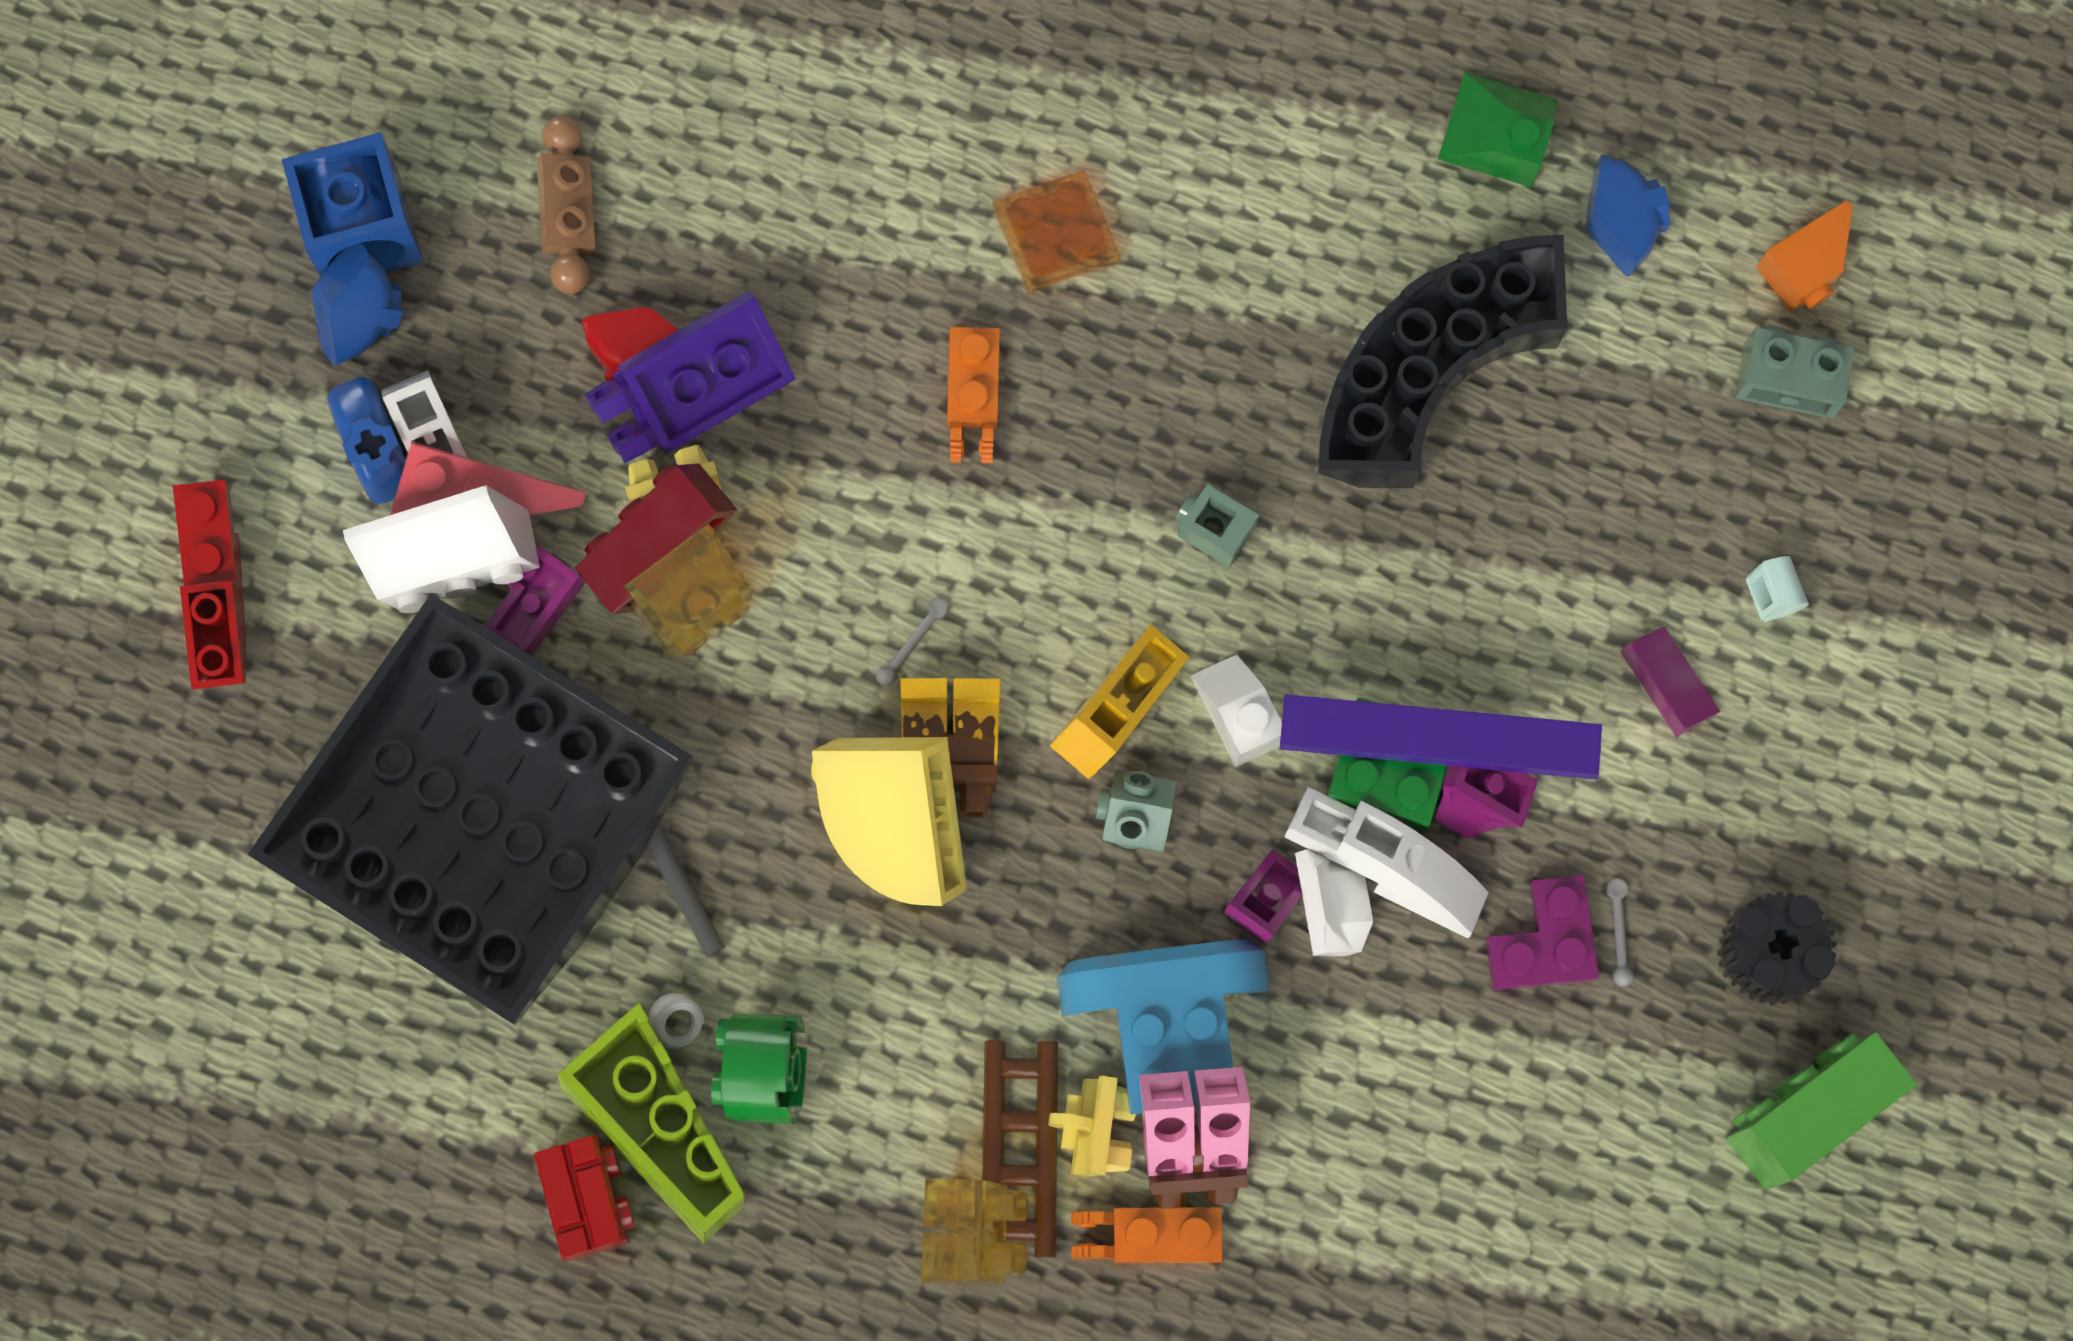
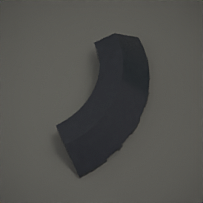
(1428, 344)

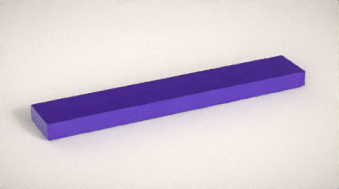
(1441, 736)

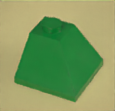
(1498, 129)

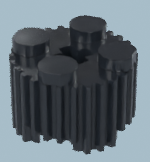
(1799, 930)

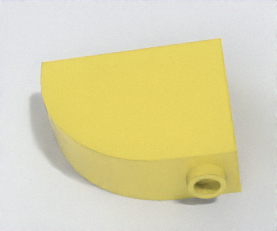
(893, 815)

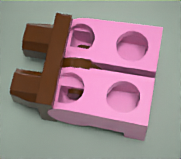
(1202, 1155)

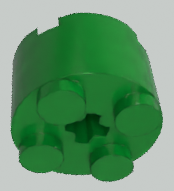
(760, 1068)

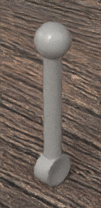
(936, 610)
(1617, 891)

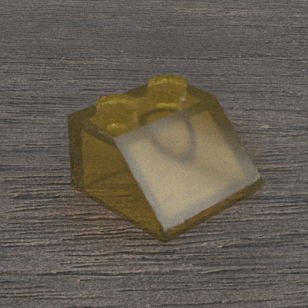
(690, 593)

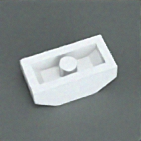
(1334, 905)

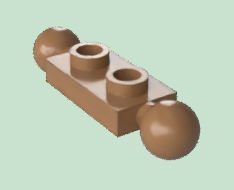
(566, 204)

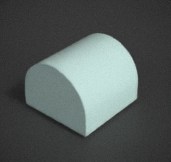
(1776, 589)

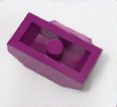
(1484, 799)

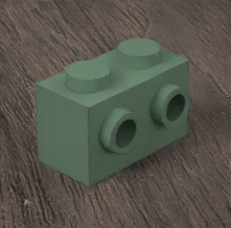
(1795, 371)

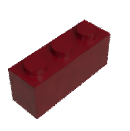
(651, 528)

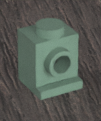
(1234, 518)

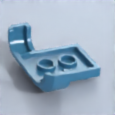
(1167, 1004)

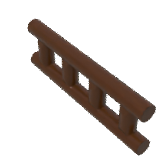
(998, 1121)

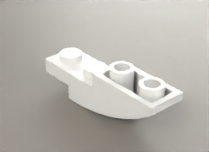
(1395, 856)

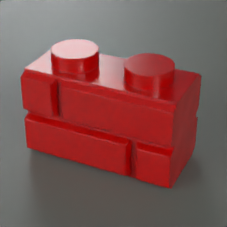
(583, 1197)

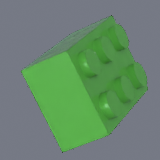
(1818, 1108)

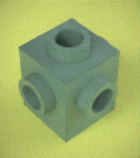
(1137, 810)

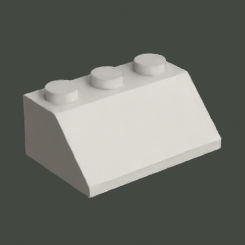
(444, 548)

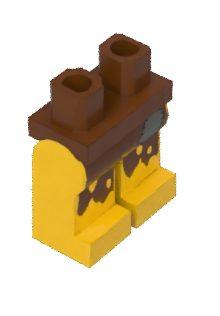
(974, 736)

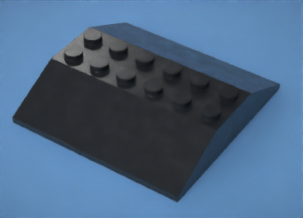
(474, 810)

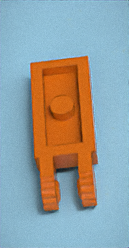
(973, 387)
(1154, 1235)

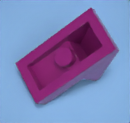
(1266, 897)

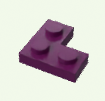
(536, 602)
(1558, 950)

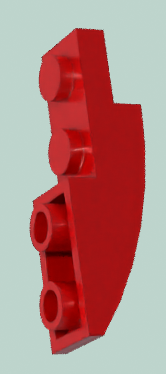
(212, 584)

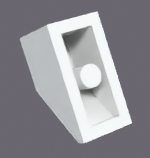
(1239, 709)

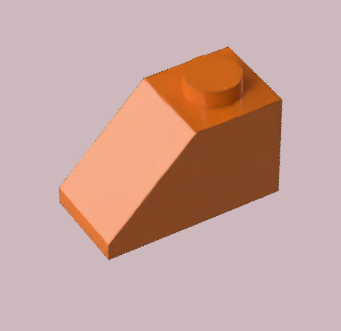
(1809, 260)

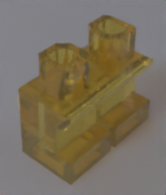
(982, 1251)

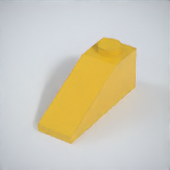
(1119, 702)

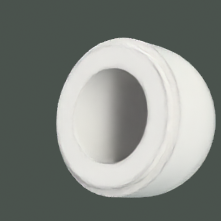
(663, 1008)

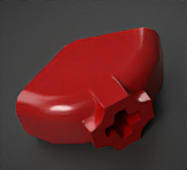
(623, 334)

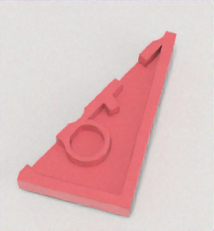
(438, 474)

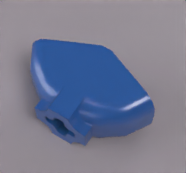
(1625, 212)
(354, 304)
(368, 437)

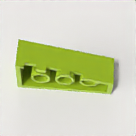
(653, 1122)

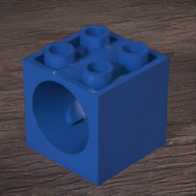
(352, 198)

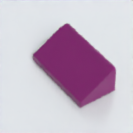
(1670, 681)

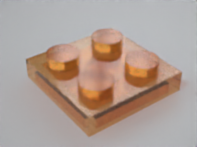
(1056, 231)

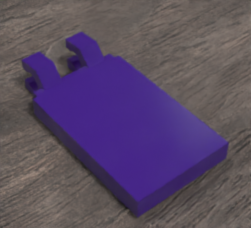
(693, 379)

